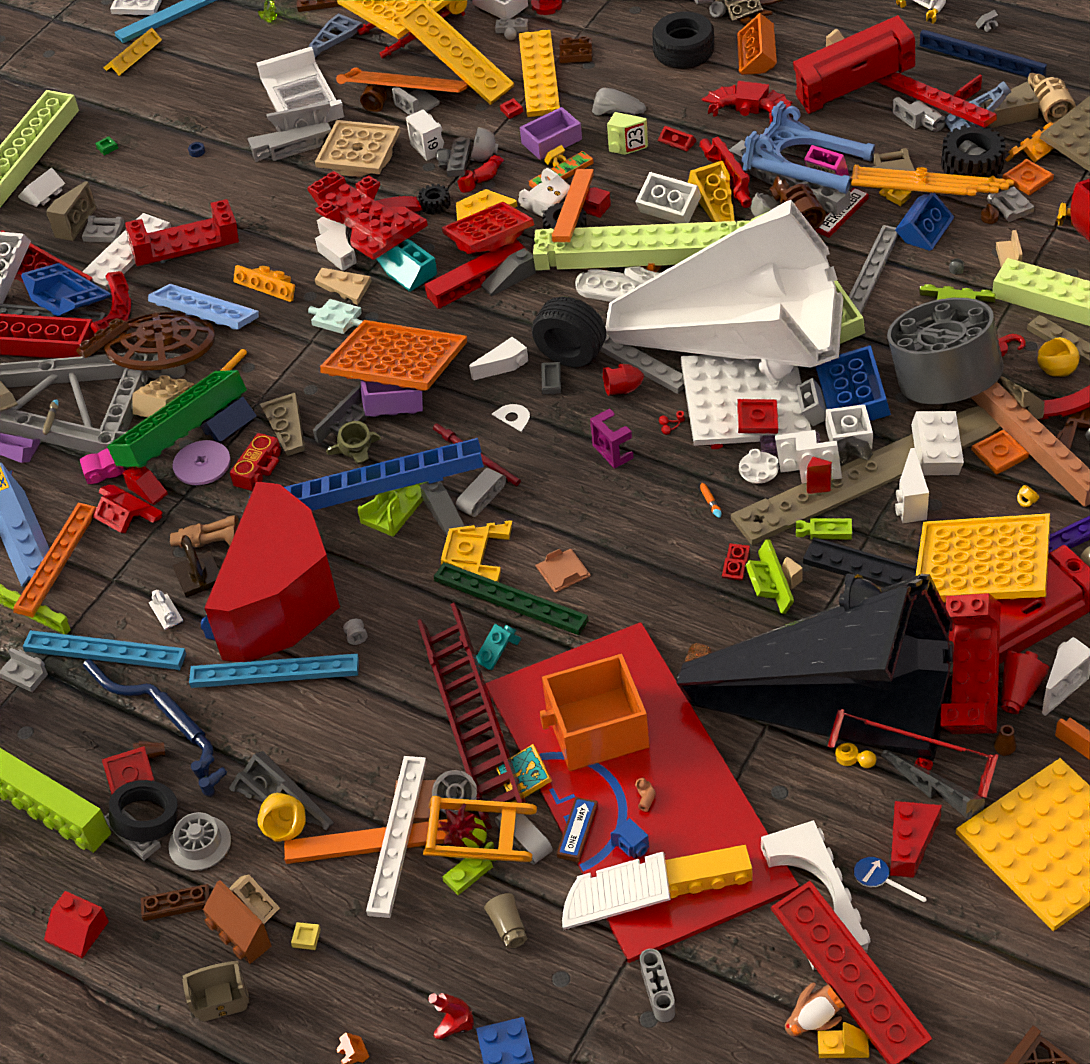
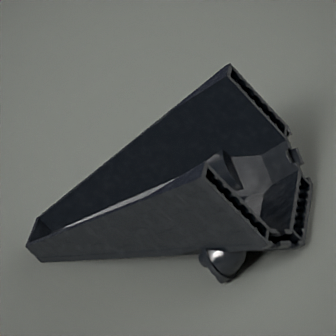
(872, 655)

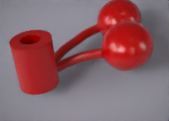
(663, 420)

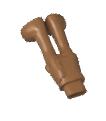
(204, 534)

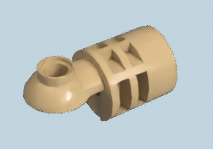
(1053, 96)

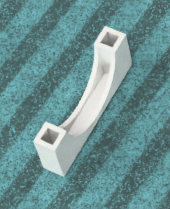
(804, 848)

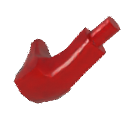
(457, 1016)

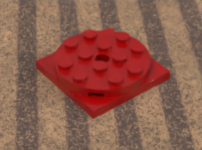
(488, 228)

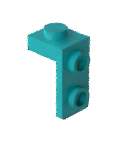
(495, 644)

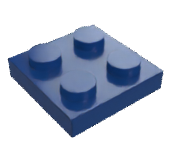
(505, 1043)

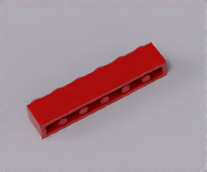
(467, 276)

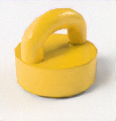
(1029, 494)

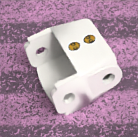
(545, 193)

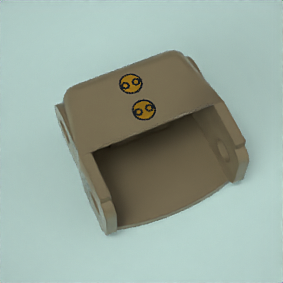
(216, 991)

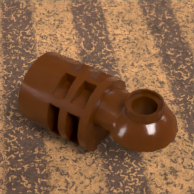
(803, 199)

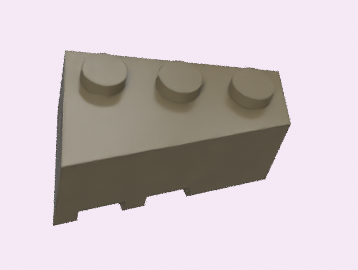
(1017, 107)

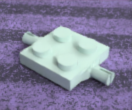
(336, 316)

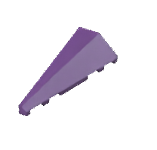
(18, 447)

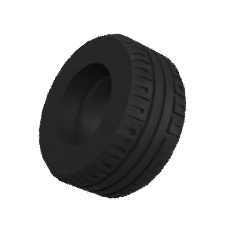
(683, 40)
(569, 331)

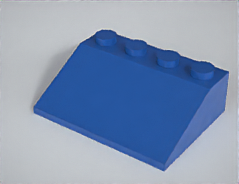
(853, 382)

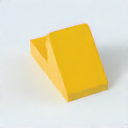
(845, 1043)

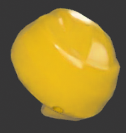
(1058, 357)
(281, 817)

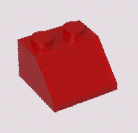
(75, 924)

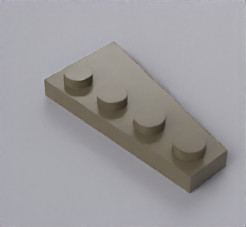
(286, 422)

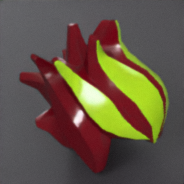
(463, 829)

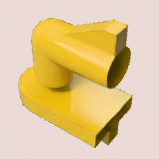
(1063, 213)

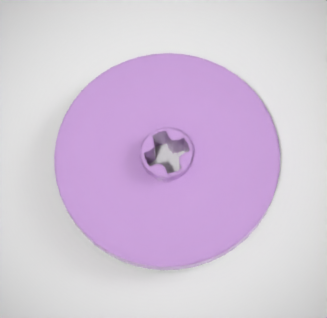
(214, 464)

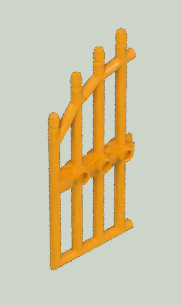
(927, 182)

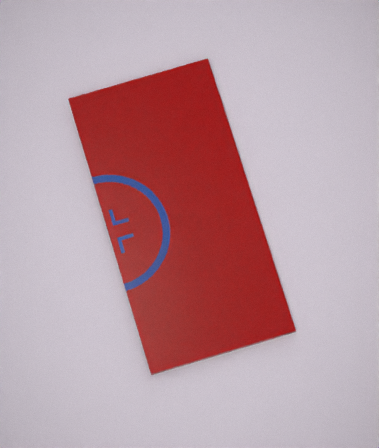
(695, 800)

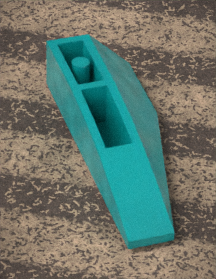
(408, 264)

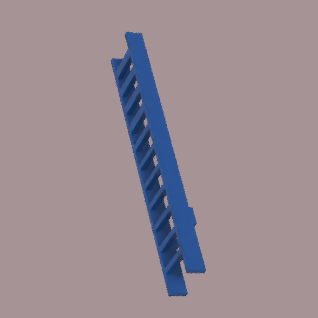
(389, 475)

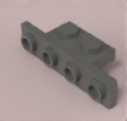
(343, 413)

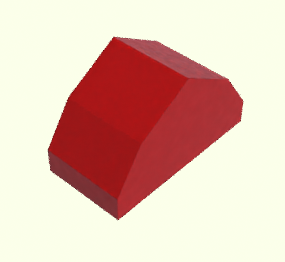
(272, 579)

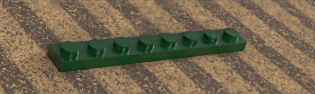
(511, 598)

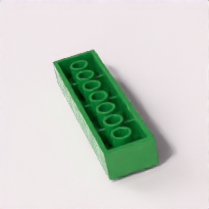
(177, 419)

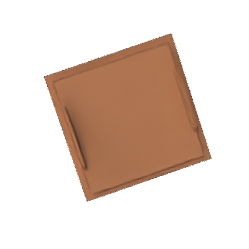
(562, 569)

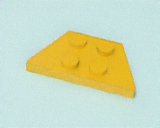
(480, 202)

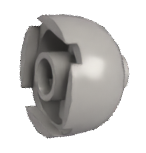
(483, 145)
(455, 785)

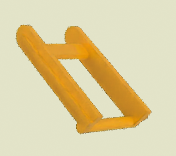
(505, 850)

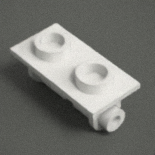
(164, 609)

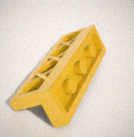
(134, 52)

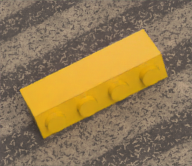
(708, 870)

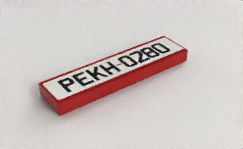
(833, 222)

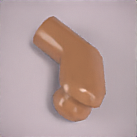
(647, 793)

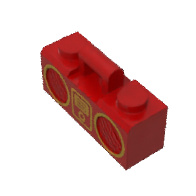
(257, 460)

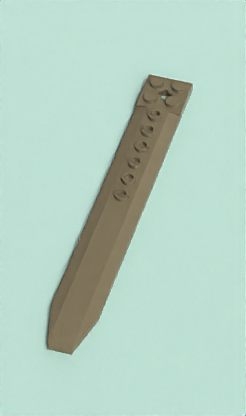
(857, 479)

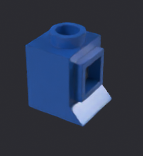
(630, 839)

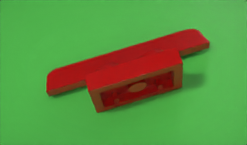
(119, 507)

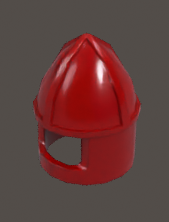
(621, 380)

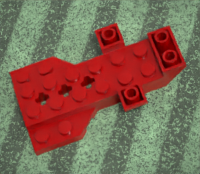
(372, 224)

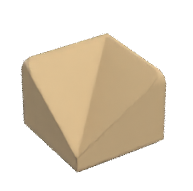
(792, 572)

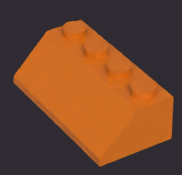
(756, 46)

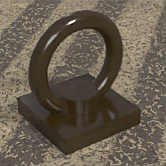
(196, 572)

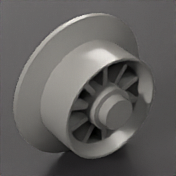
(199, 842)

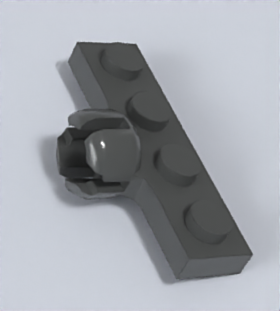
(455, 159)

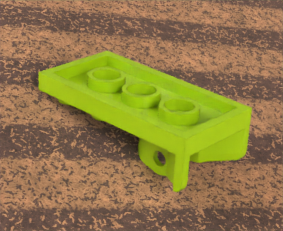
(391, 509)

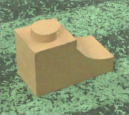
(254, 898)

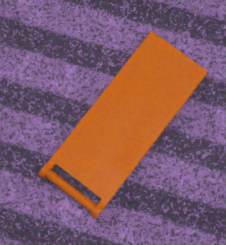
(359, 76)

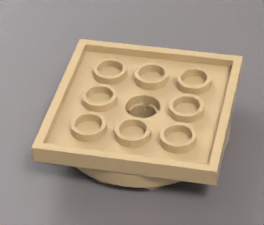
(357, 148)

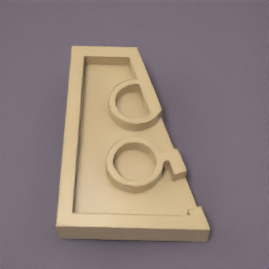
(345, 283)

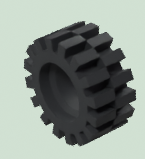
(434, 199)

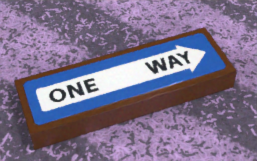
(577, 829)

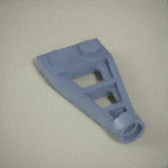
(340, 22)
(998, 95)

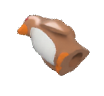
(814, 1011)

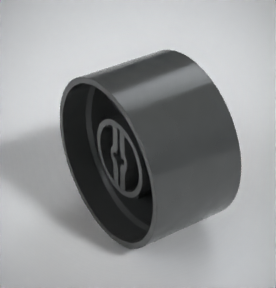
(945, 350)

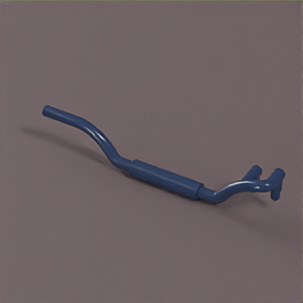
(177, 717)

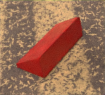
(970, 88)
(676, 138)
(819, 476)

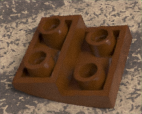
(575, 49)

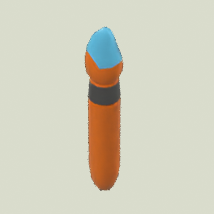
(715, 509)

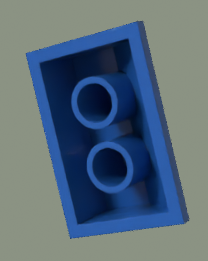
(925, 222)

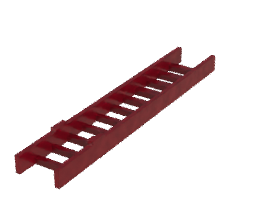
(498, 741)

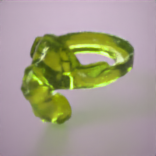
(270, 15)

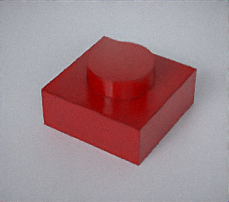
(511, 108)

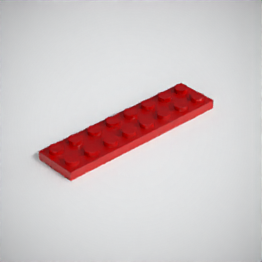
(851, 974)

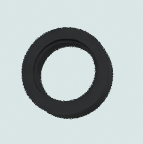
(142, 830)

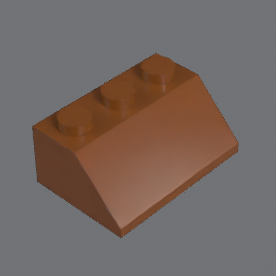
(236, 924)

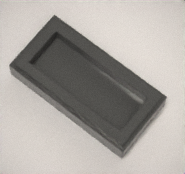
(551, 378)

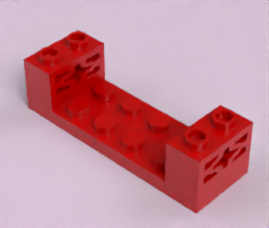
(183, 239)
(974, 664)

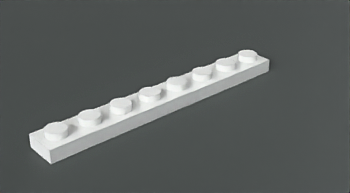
(396, 837)

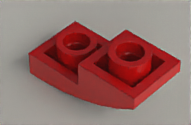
(736, 562)

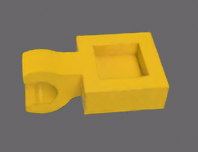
(896, 196)

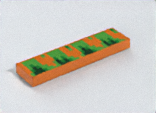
(567, 168)

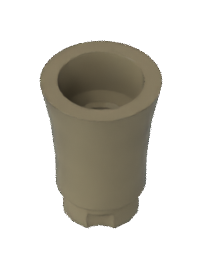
(506, 919)

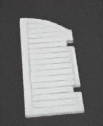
(616, 891)

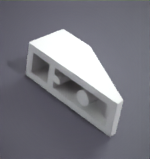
(500, 360)

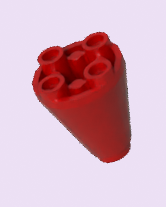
(1021, 679)

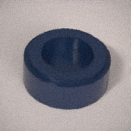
(196, 149)

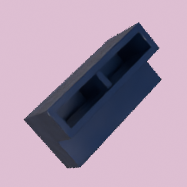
(228, 420)

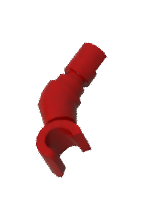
(481, 174)

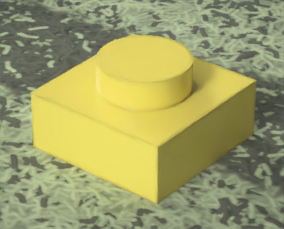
(305, 936)

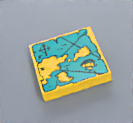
(529, 771)

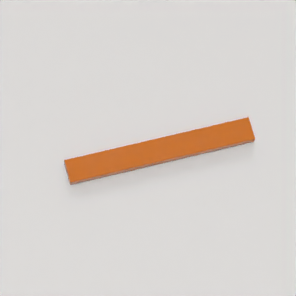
(572, 205)
(54, 560)
(351, 843)

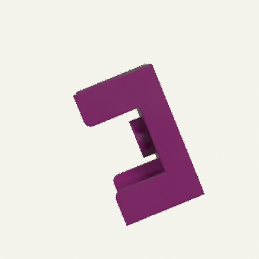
(607, 441)

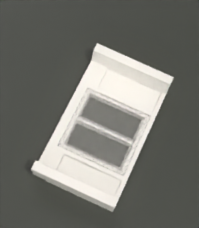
(297, 82)

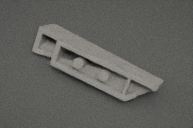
(288, 142)

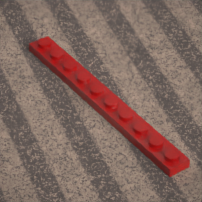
(939, 99)

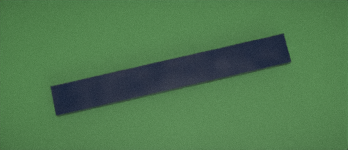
(981, 54)

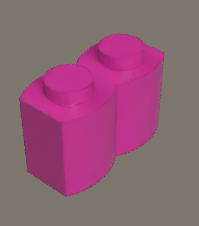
(99, 466)

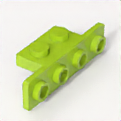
(950, 292)
(769, 578)

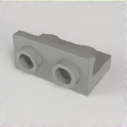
(23, 670)

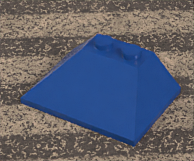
(61, 289)

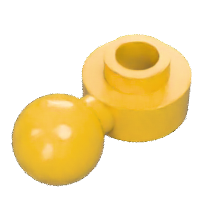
(848, 754)

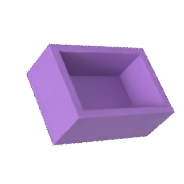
(550, 132)
(389, 399)

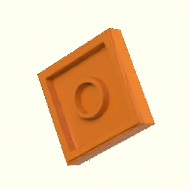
(1028, 176)
(1000, 451)

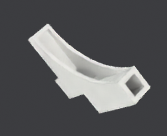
(334, 243)

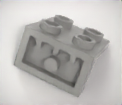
(414, 101)

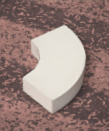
(639, 274)

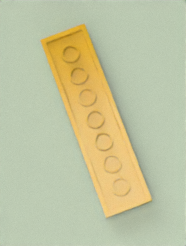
(456, 52)
(539, 73)

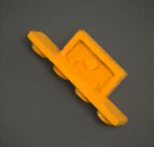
(1034, 147)
(265, 281)

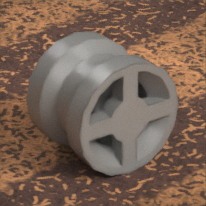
(355, 631)

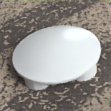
(758, 466)

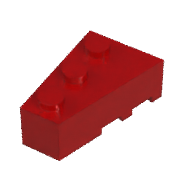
(911, 835)

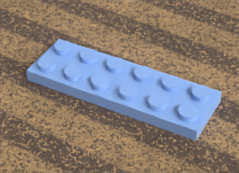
(203, 306)

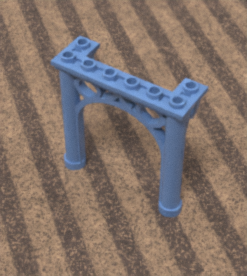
(785, 131)

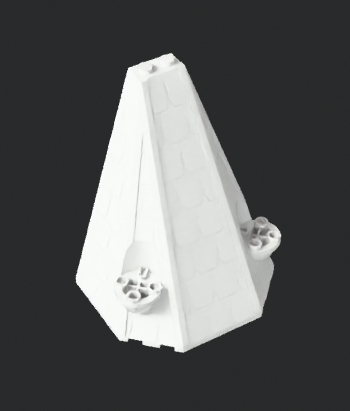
(742, 297)

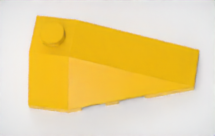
(714, 190)

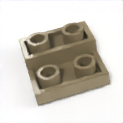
(741, 8)

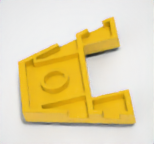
(467, 547)

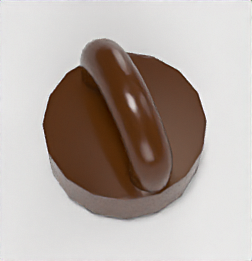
(989, 214)

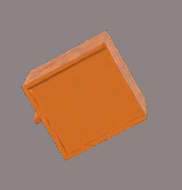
(595, 712)

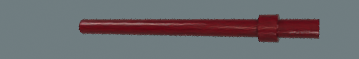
(450, 436)

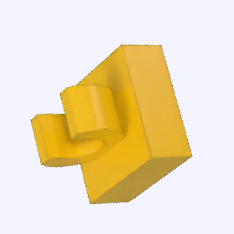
(554, 155)

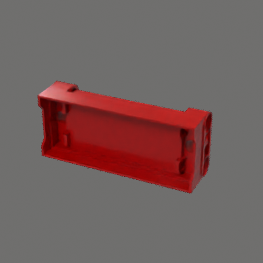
(854, 63)
(1033, 619)

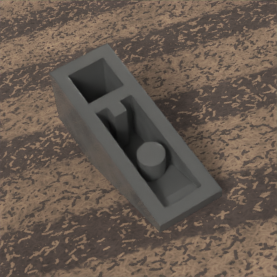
(511, 271)
(440, 506)

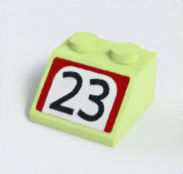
(627, 133)

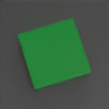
(106, 145)

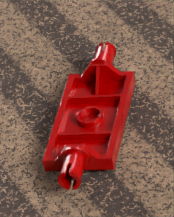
(738, 178)

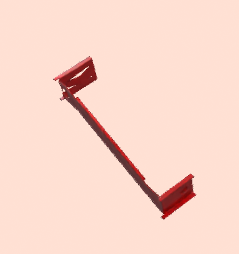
(985, 778)

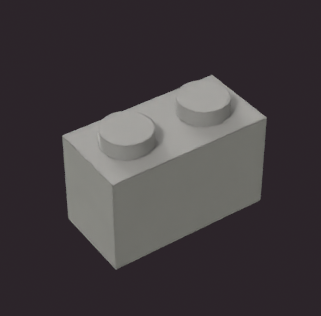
(812, 401)

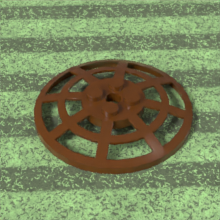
(160, 334)

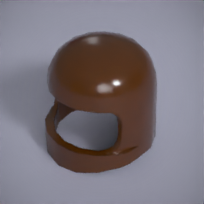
(372, 94)

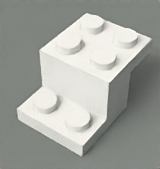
(798, 448)

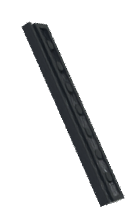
(848, 560)

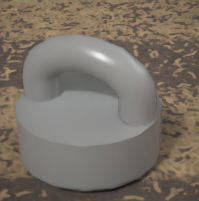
(717, 9)

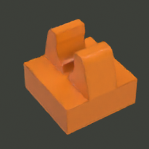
(353, 1047)

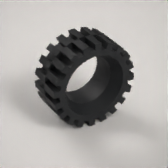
(982, 165)

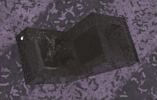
(854, 446)

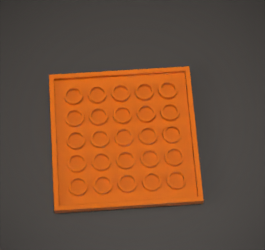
(394, 355)

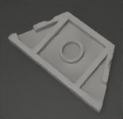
(300, 116)

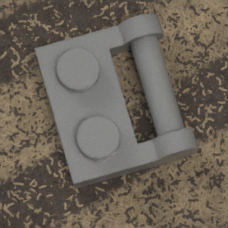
(1014, 200)
(100, 233)

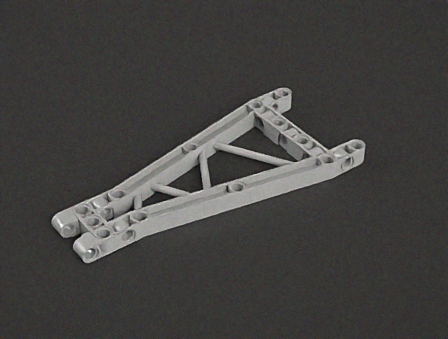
(75, 370)

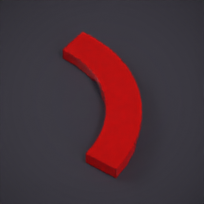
(120, 301)
(1068, 404)

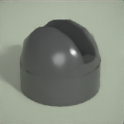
(956, 266)

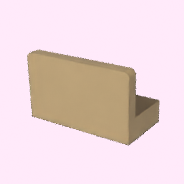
(1009, 249)

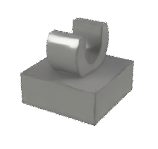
(986, 20)

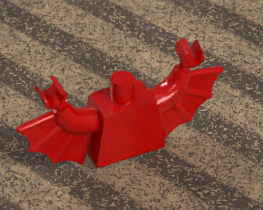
(748, 98)

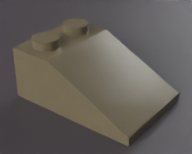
(71, 212)

